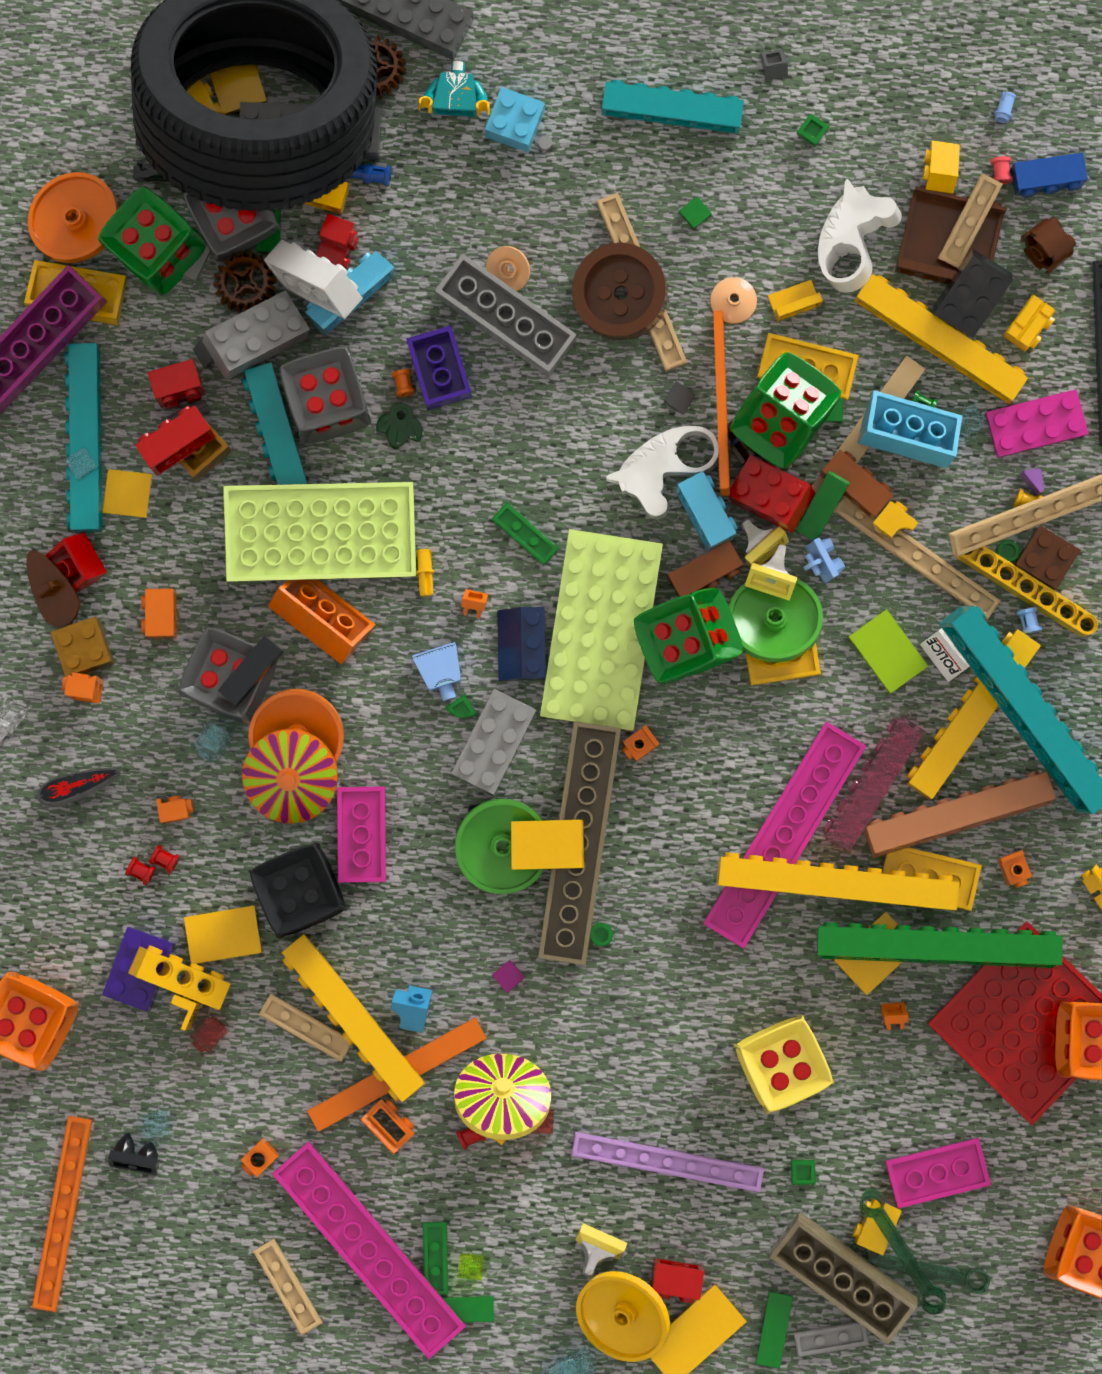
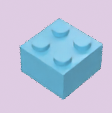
(514, 119)

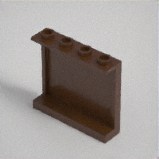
(928, 228)

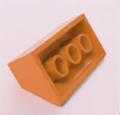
(322, 616)

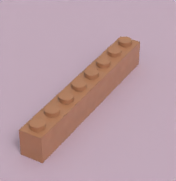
(959, 814)

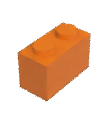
(159, 613)

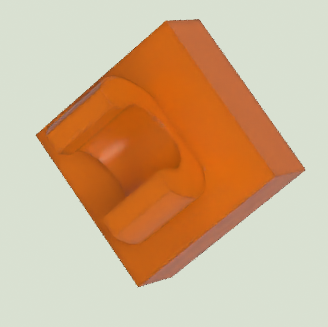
(474, 600)
(894, 1014)

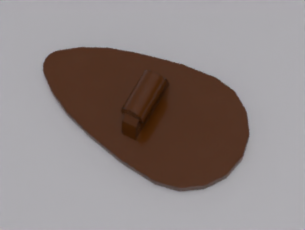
(52, 590)

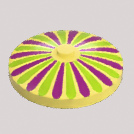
(502, 1096)

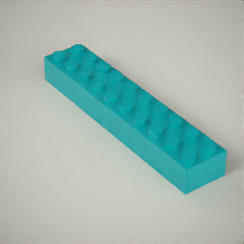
(1025, 707)

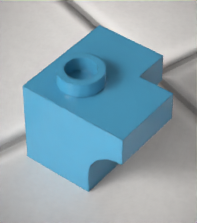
(412, 1007)

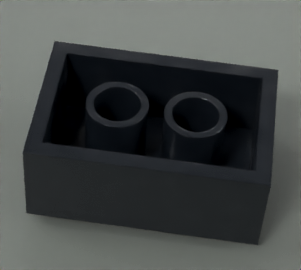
(972, 293)

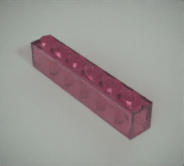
(874, 783)

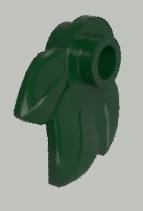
(399, 429)

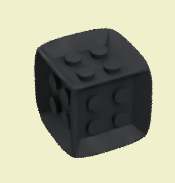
(297, 890)

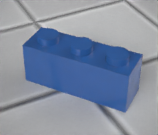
(1049, 175)

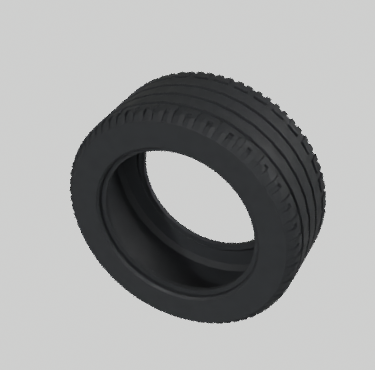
(253, 160)

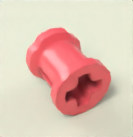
(1002, 169)

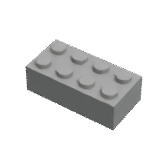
(255, 335)
(494, 742)

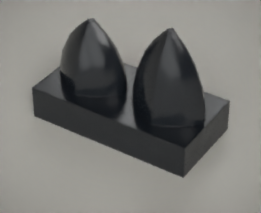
(124, 1158)

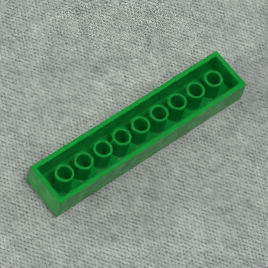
(939, 946)

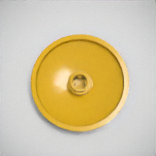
(622, 1316)

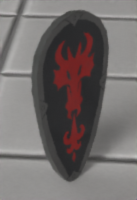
(75, 786)

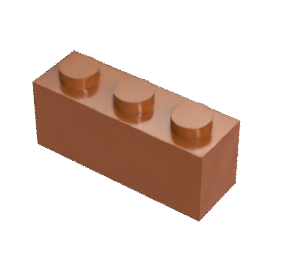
(863, 489)
(706, 570)

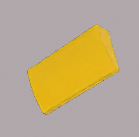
(109, 285)

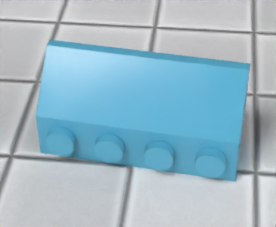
(369, 277)
(910, 429)

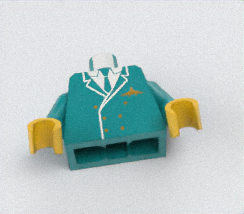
(455, 94)

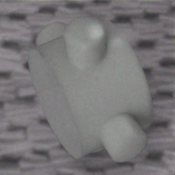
(545, 143)

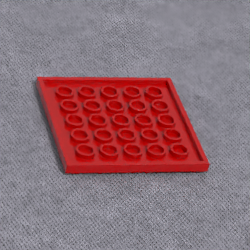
(1008, 1029)

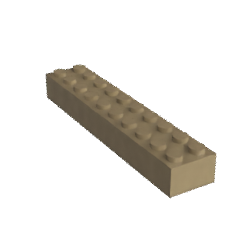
(587, 799)

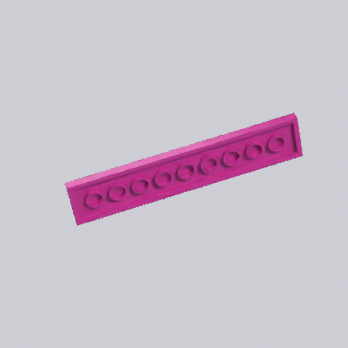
(788, 828)
(369, 1250)

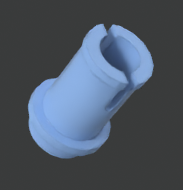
(1003, 113)

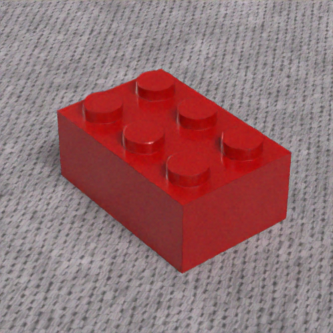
(175, 440)
(771, 493)

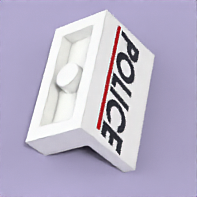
(944, 655)

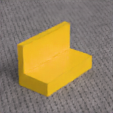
(795, 300)
(187, 1004)

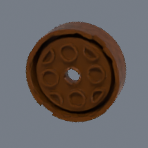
(617, 267)

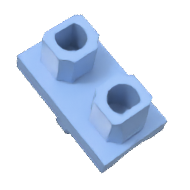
(820, 560)

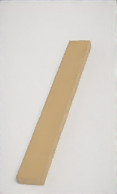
(622, 232)
(899, 386)
(1026, 516)
(921, 560)

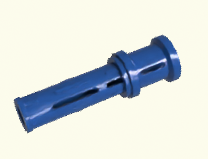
(371, 173)

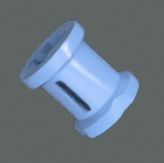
(1029, 620)

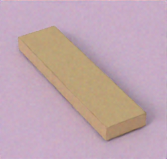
(970, 220)
(305, 1027)
(287, 1286)

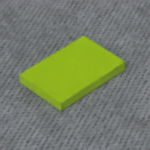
(888, 651)

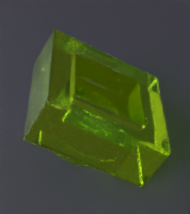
(471, 1266)

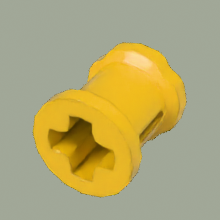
(1023, 498)

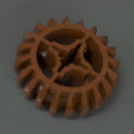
(385, 69)
(249, 273)

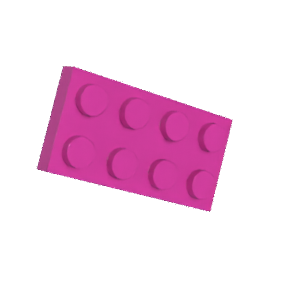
(1036, 423)
(361, 834)
(937, 1172)

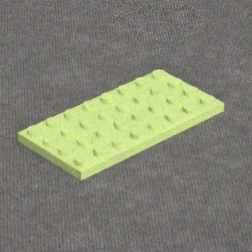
(319, 531)
(594, 644)

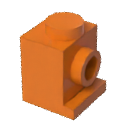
(648, 740)
(174, 809)
(1007, 864)

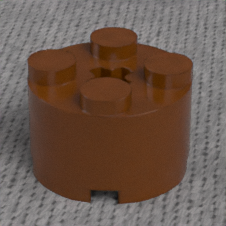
(1048, 244)

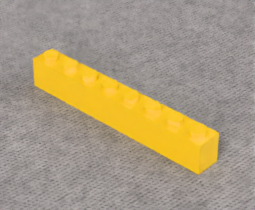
(941, 339)
(963, 725)
(353, 1018)

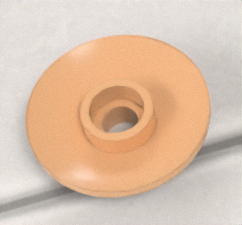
(498, 264)
(734, 311)

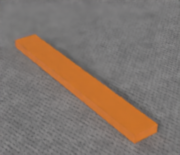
(721, 403)
(372, 1089)
(62, 1213)

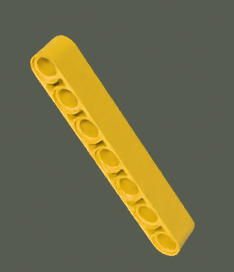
(1037, 589)

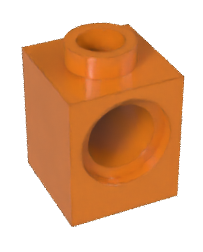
(266, 1150)

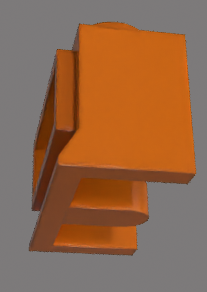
(83, 687)
(381, 1133)

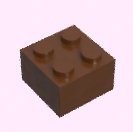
(1047, 557)

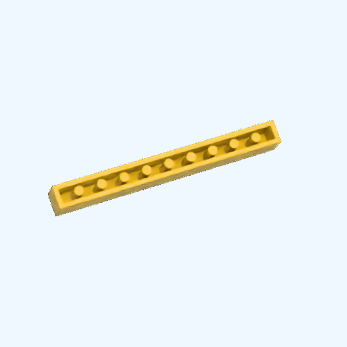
(837, 883)

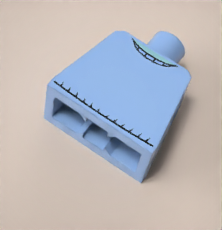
(440, 669)

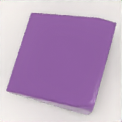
(1034, 480)

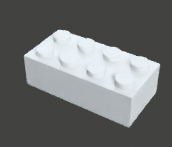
(314, 278)

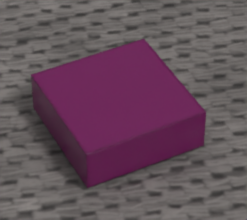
(508, 976)

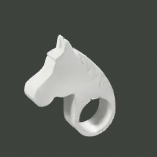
(845, 229)
(653, 461)

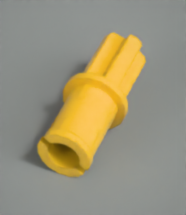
(425, 572)

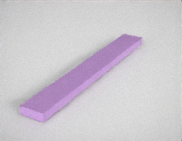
(667, 1161)

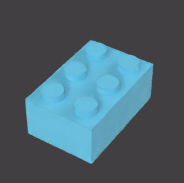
(706, 510)

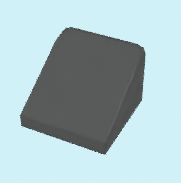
(774, 64)
(203, 354)
(679, 398)

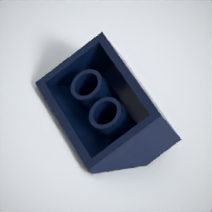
(521, 644)

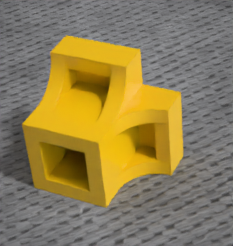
(894, 519)

